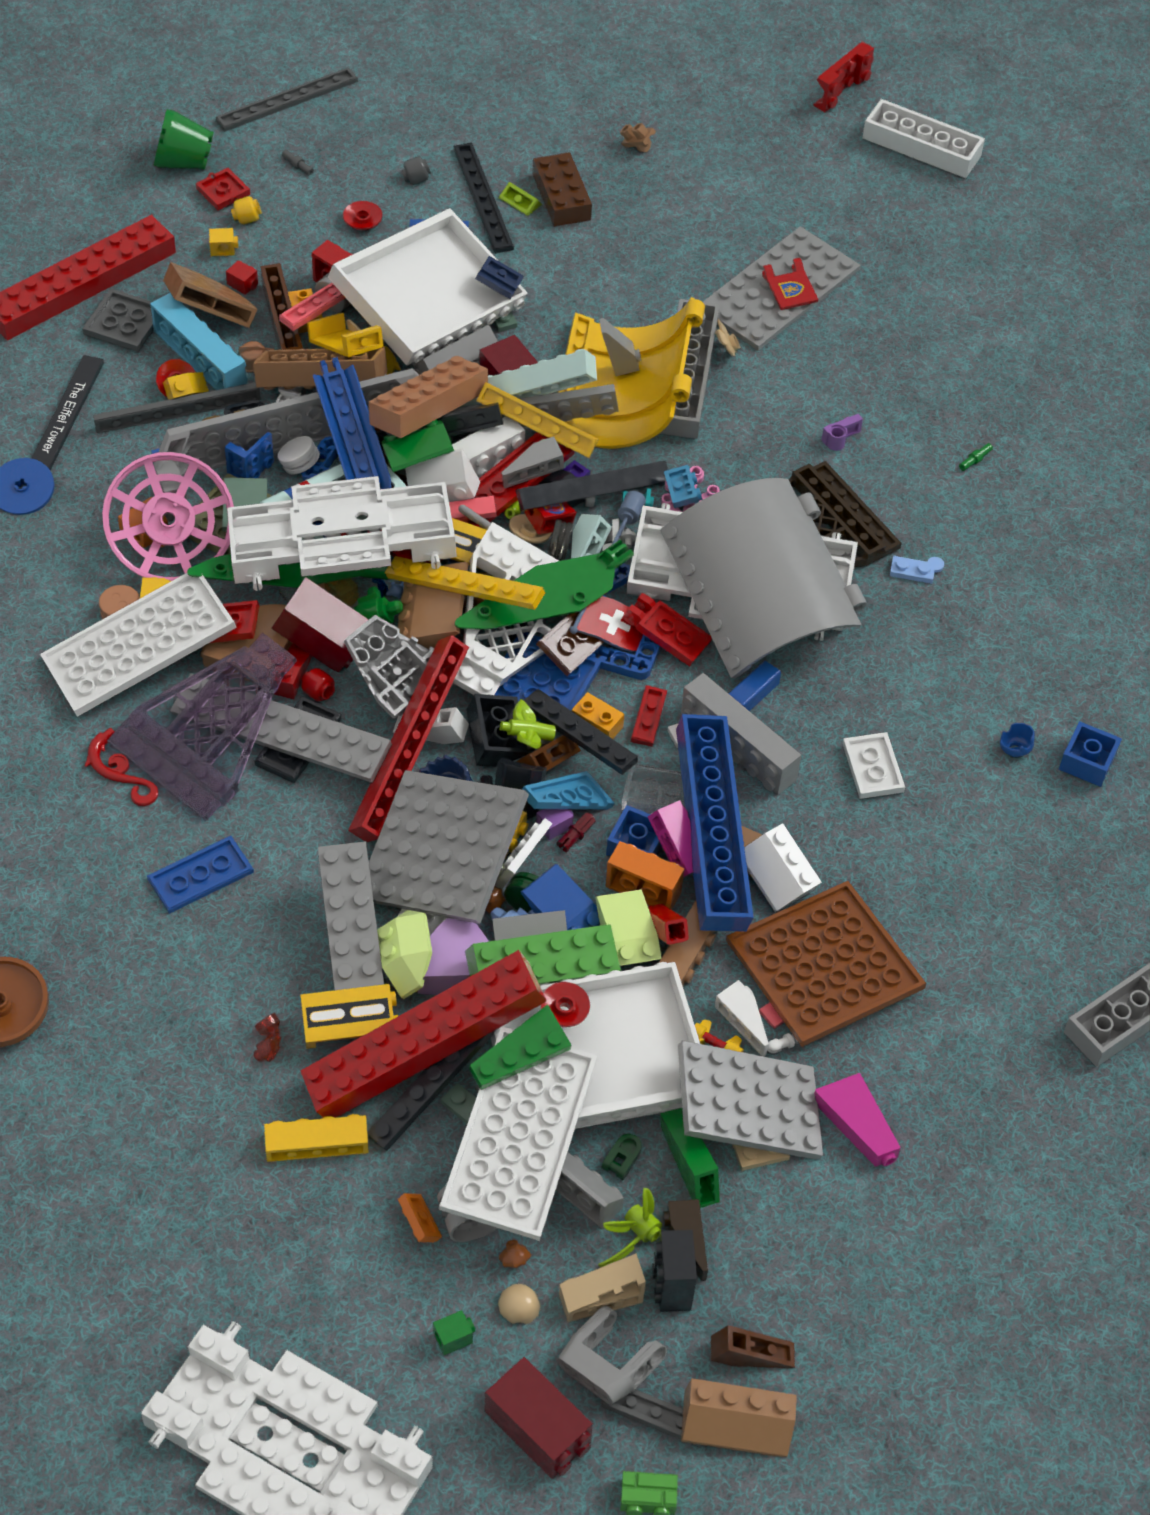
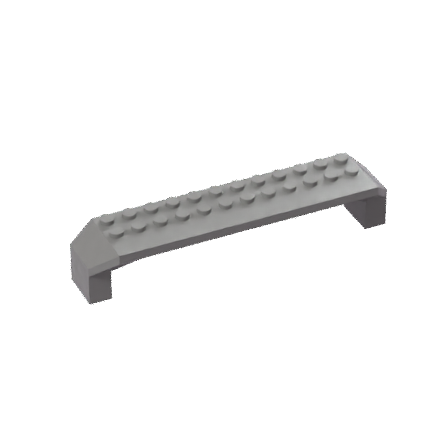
(244, 428)

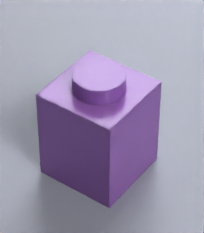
(560, 820)

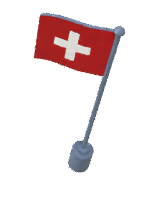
(605, 616)

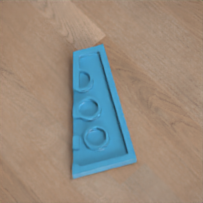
(568, 792)

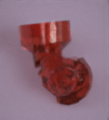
(269, 1046)

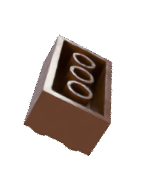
(562, 189)

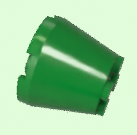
(182, 143)

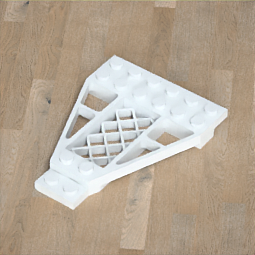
(483, 667)

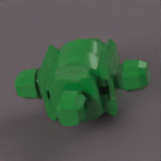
(373, 604)

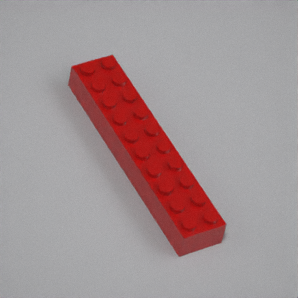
(83, 275)
(423, 1036)

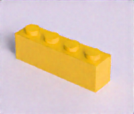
(316, 1138)

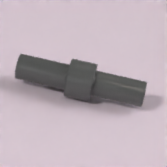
(297, 162)

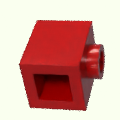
(242, 277)

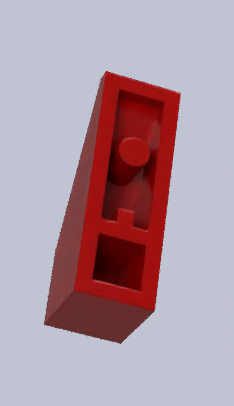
(292, 679)

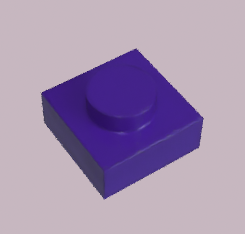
(577, 469)

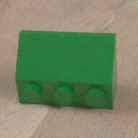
(417, 446)

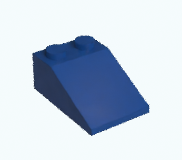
(558, 892)

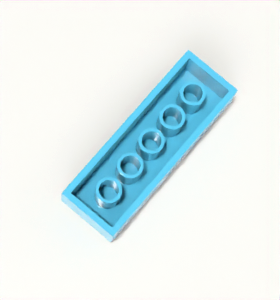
(197, 343)

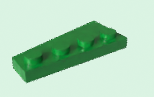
(525, 1047)

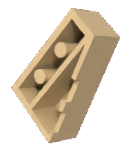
(613, 1285)

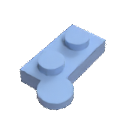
(916, 569)

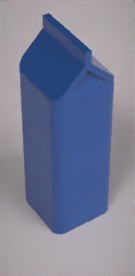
(756, 685)

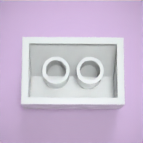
(449, 468)
(780, 868)

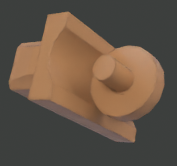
(637, 136)

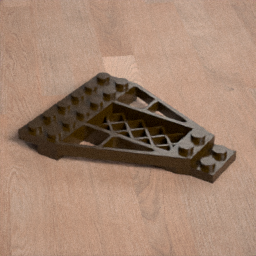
(845, 513)

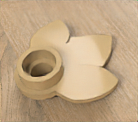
(729, 341)

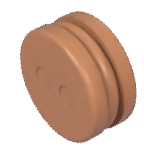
(116, 598)

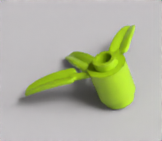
(640, 1221)

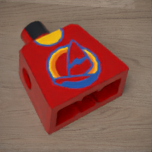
(544, 518)

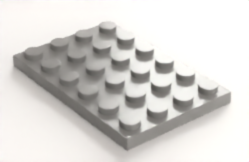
(749, 1100)

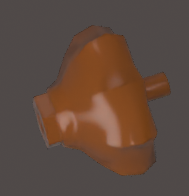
(496, 899)
(514, 1254)

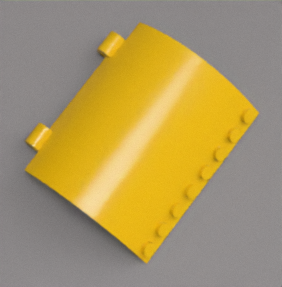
(643, 396)

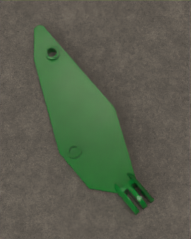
(290, 574)
(567, 586)

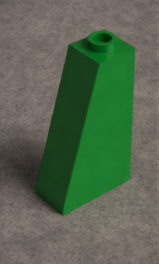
(692, 1159)

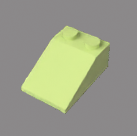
(631, 926)

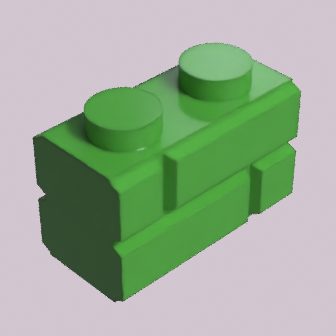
(648, 1493)

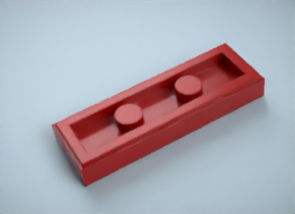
(649, 716)

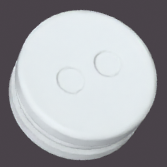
(298, 455)

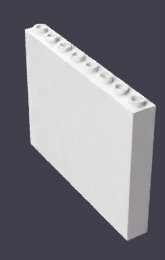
(423, 286)
(635, 1033)

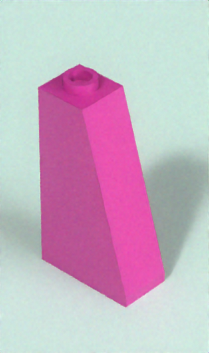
(858, 1117)

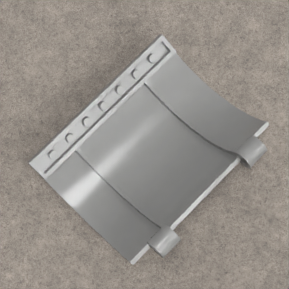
(760, 570)

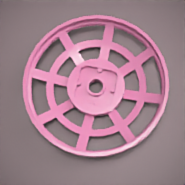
(162, 504)

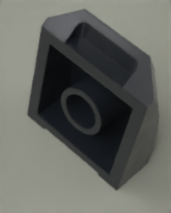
(518, 775)

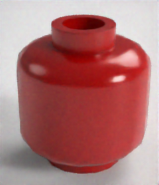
(318, 684)

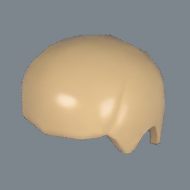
(519, 1304)

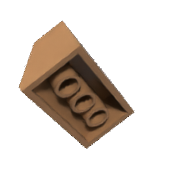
(738, 1418)

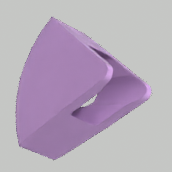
(448, 959)

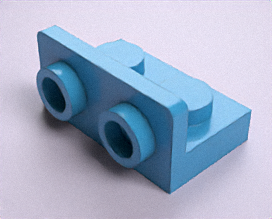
(681, 486)

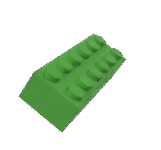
(554, 954)

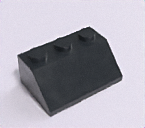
(484, 720)

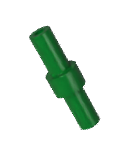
(975, 457)

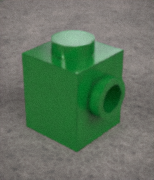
(453, 1332)

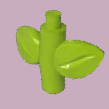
(526, 728)

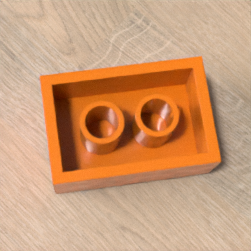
(636, 870)

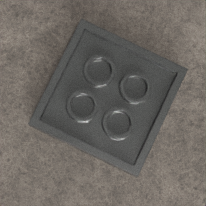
(121, 320)

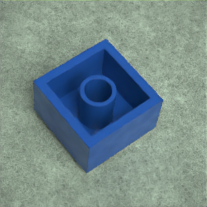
(1090, 754)
(635, 829)

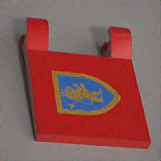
(790, 288)

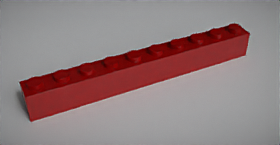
(409, 736)

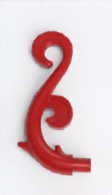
(118, 774)

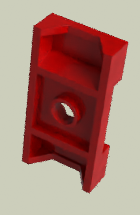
(850, 68)

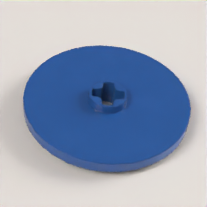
(31, 497)

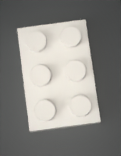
(873, 765)
(521, 852)

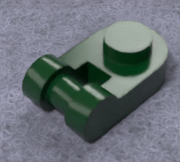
(627, 1148)

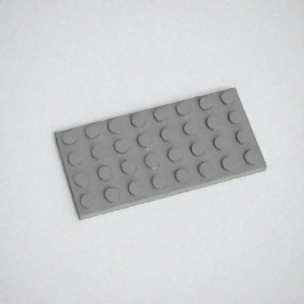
(748, 303)

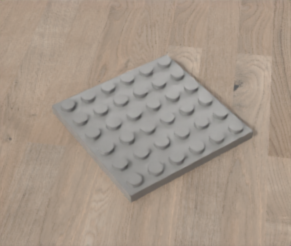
(444, 845)

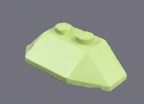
(405, 951)

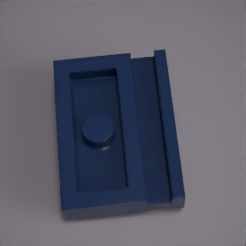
(499, 277)

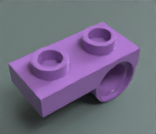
(835, 434)

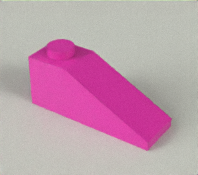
(674, 834)

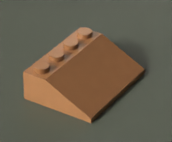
(430, 612)

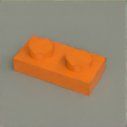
(419, 1217)

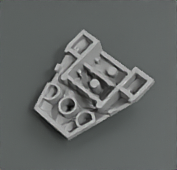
(388, 663)

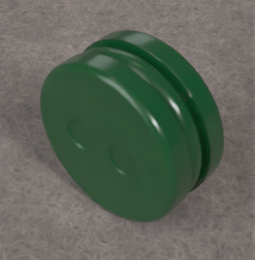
(513, 890)

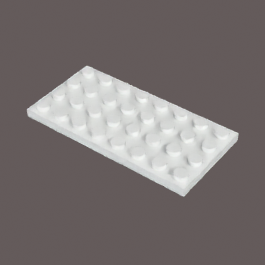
(137, 641)
(519, 1144)

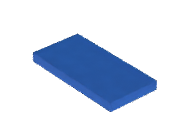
(200, 874)

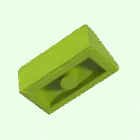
(519, 199)

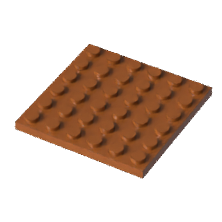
(825, 963)

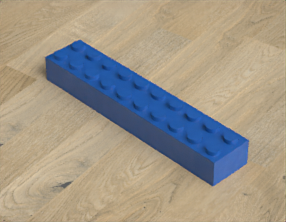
(715, 822)

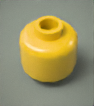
(246, 210)

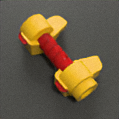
(705, 1037)

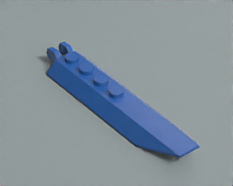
(350, 424)

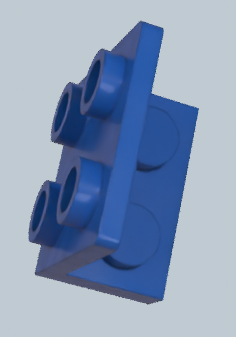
(251, 462)

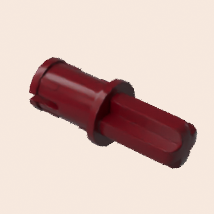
(576, 832)

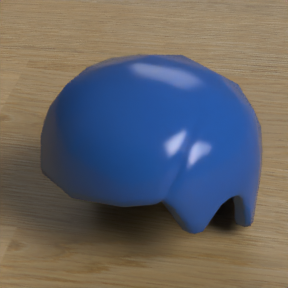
(1018, 735)

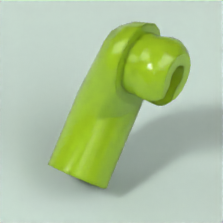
(513, 510)

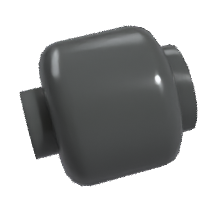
(416, 170)

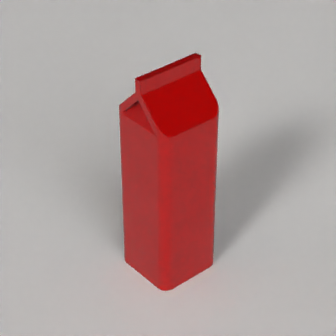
(668, 924)

